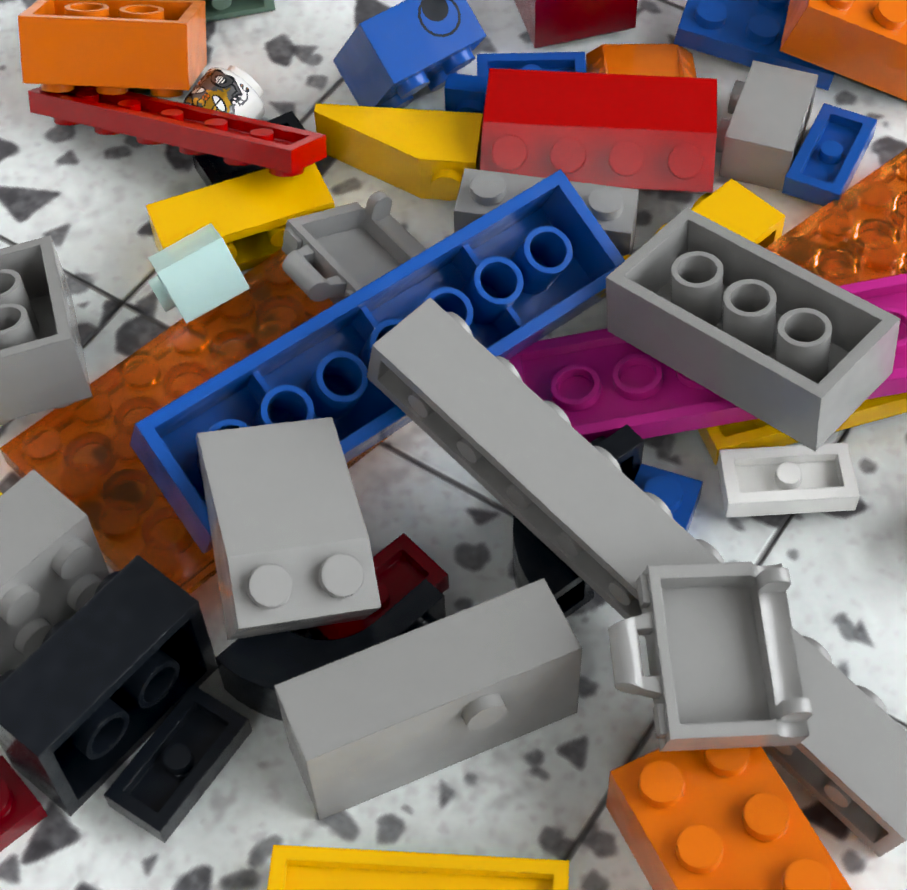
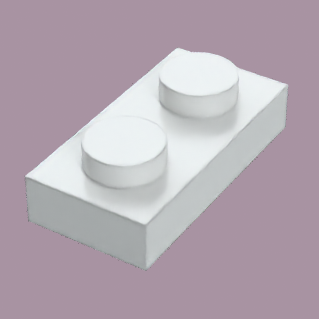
(787, 480)

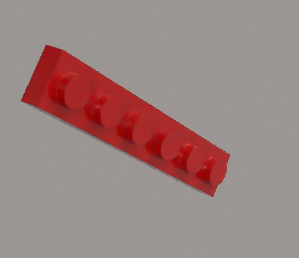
(186, 126)

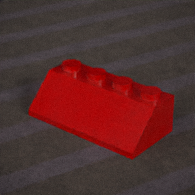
(602, 128)

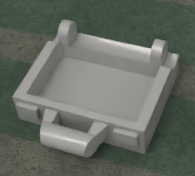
(345, 248)
(715, 656)

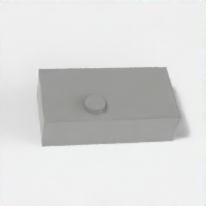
(752, 327)
(431, 697)

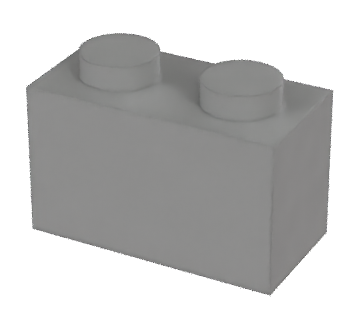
(765, 124)

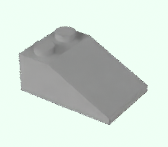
(285, 528)

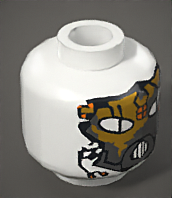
(228, 92)

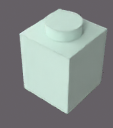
(196, 274)

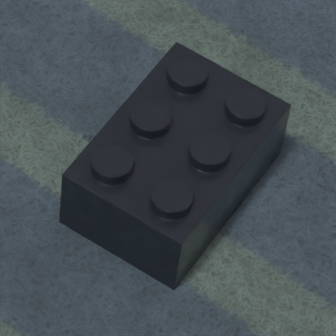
(103, 683)

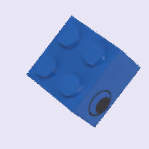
(407, 50)

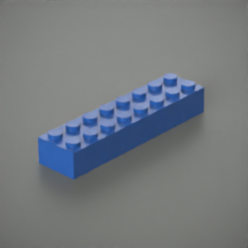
(504, 274)

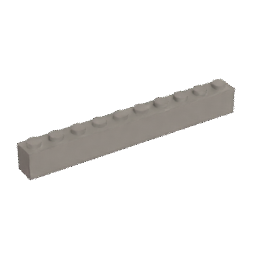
(610, 533)

